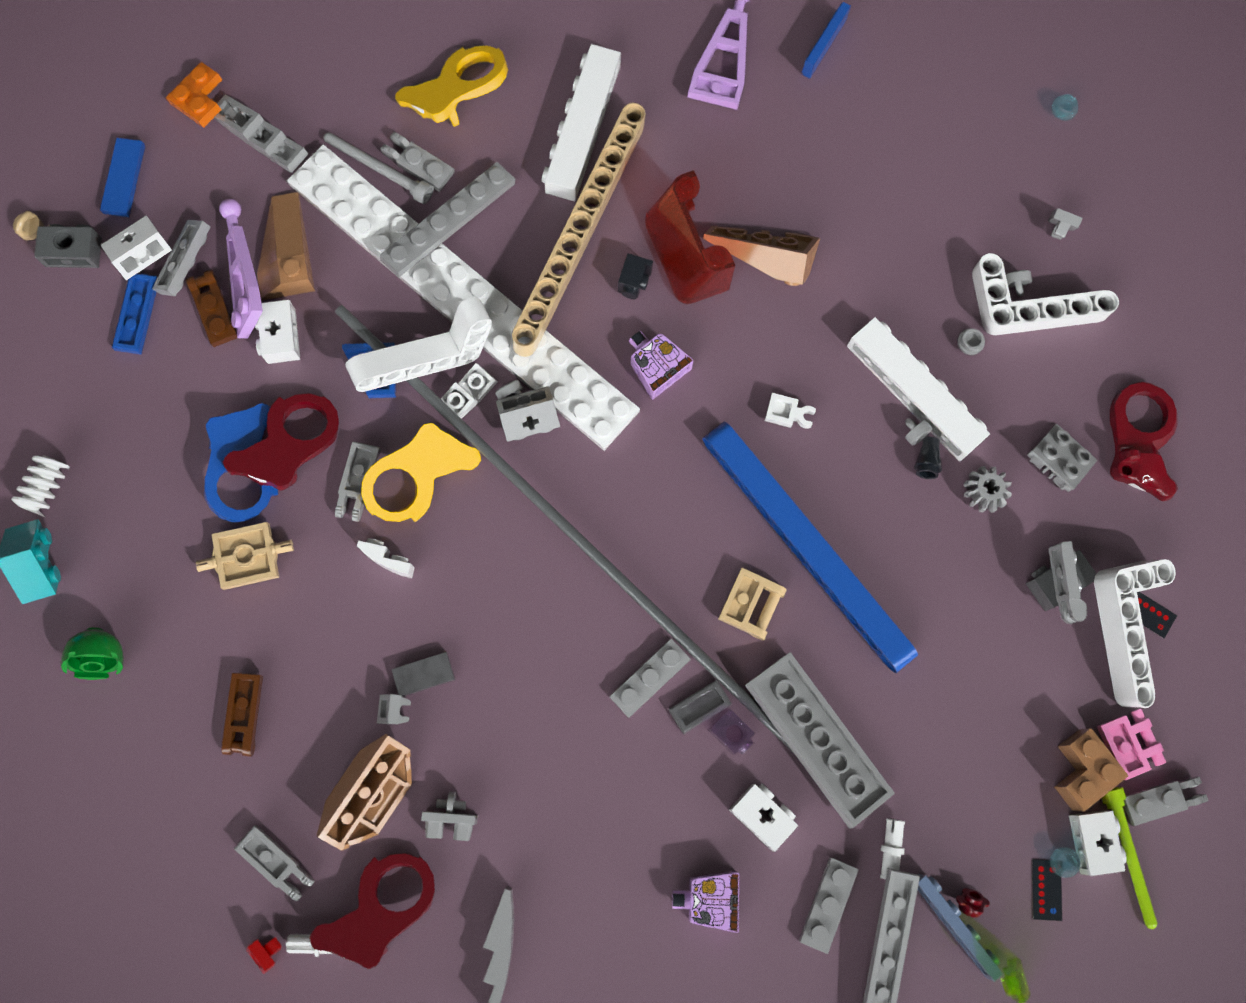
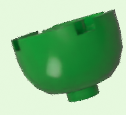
(92, 654)

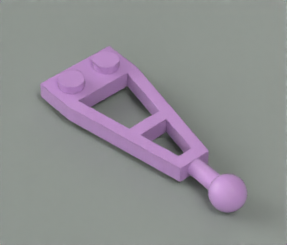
(716, 88)
(246, 305)

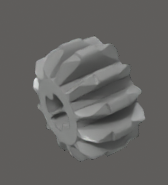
(995, 485)

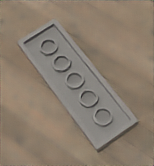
(820, 740)

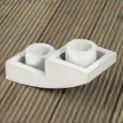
(469, 391)
(379, 554)

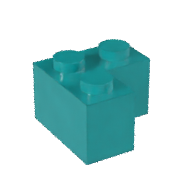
(26, 561)

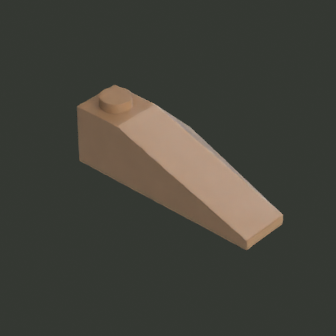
(284, 256)
(779, 257)

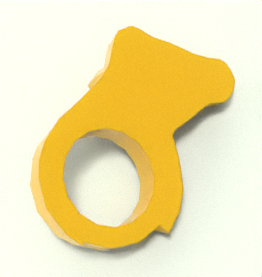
(440, 96)
(424, 458)

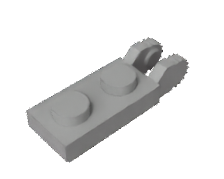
(419, 162)
(359, 460)
(1067, 583)
(1161, 801)
(272, 861)

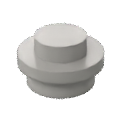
(971, 341)

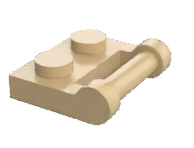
(743, 600)

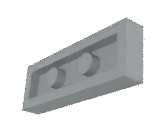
(181, 258)
(650, 678)
(828, 905)

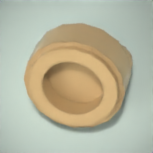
(26, 225)

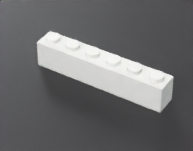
(582, 122)
(918, 388)

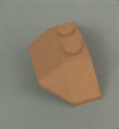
(366, 793)

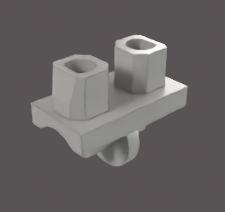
(435, 820)

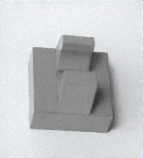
(1063, 222)
(390, 709)

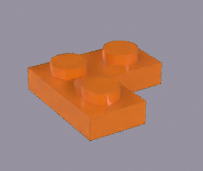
(192, 92)

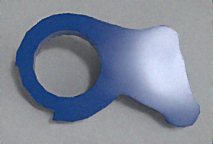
(229, 434)

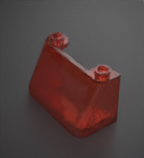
(690, 268)

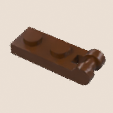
(212, 308)
(242, 714)

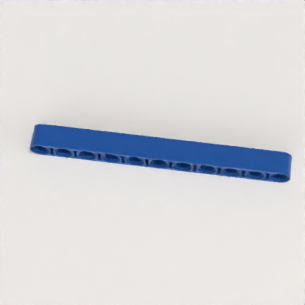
(810, 547)

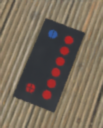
(1155, 616)
(1046, 892)

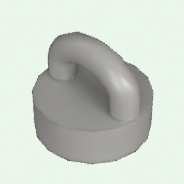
(1018, 280)
(508, 390)
(917, 432)

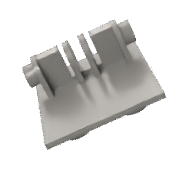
(1063, 457)

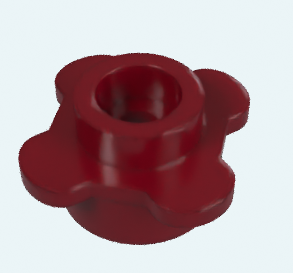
(972, 902)

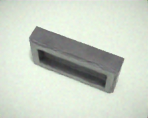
(423, 674)
(700, 706)

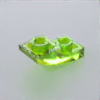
(1015, 981)

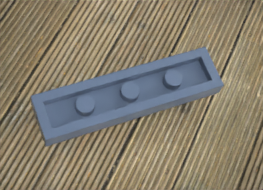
(965, 935)

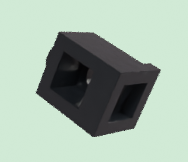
(634, 276)

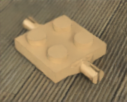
(245, 556)

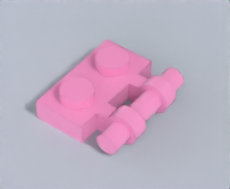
(1124, 746)

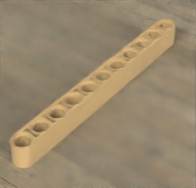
(575, 238)

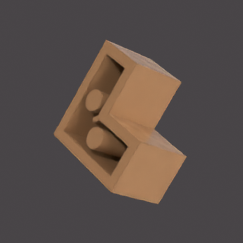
(1094, 771)

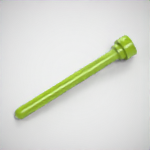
(1115, 802)

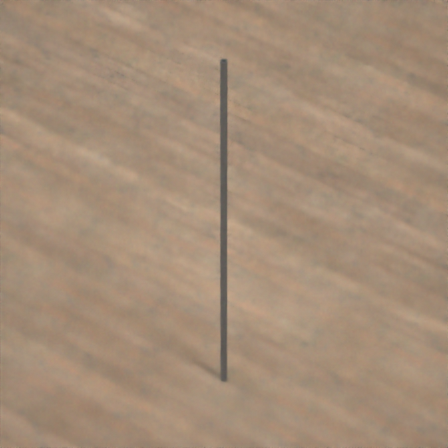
(571, 532)

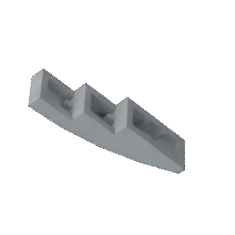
(259, 134)
(501, 943)

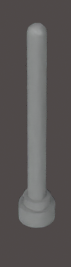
(421, 190)

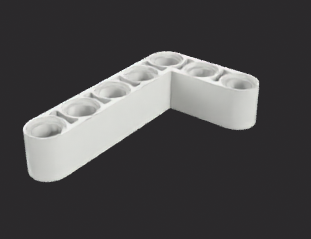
(1034, 308)
(424, 355)
(1123, 627)

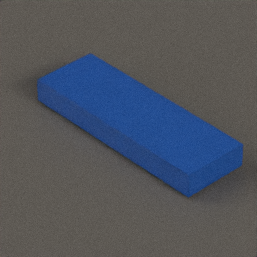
(826, 40)
(122, 177)
(135, 314)

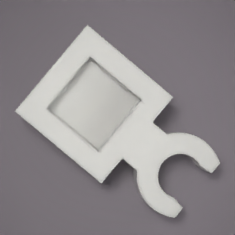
(784, 410)

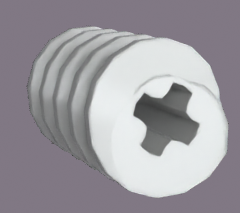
(39, 484)

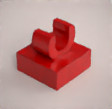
(262, 954)

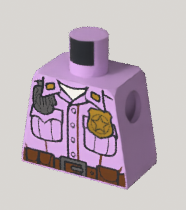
(658, 362)
(711, 900)

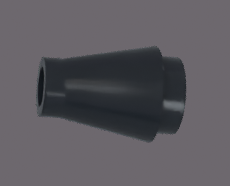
(929, 461)

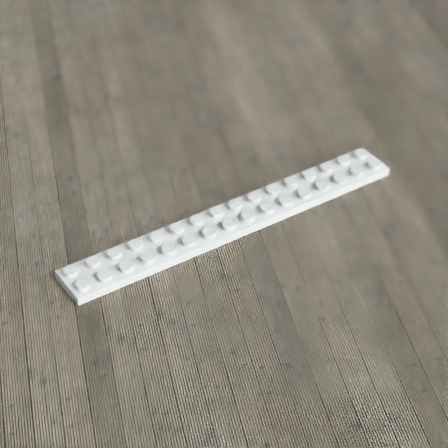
(448, 281)

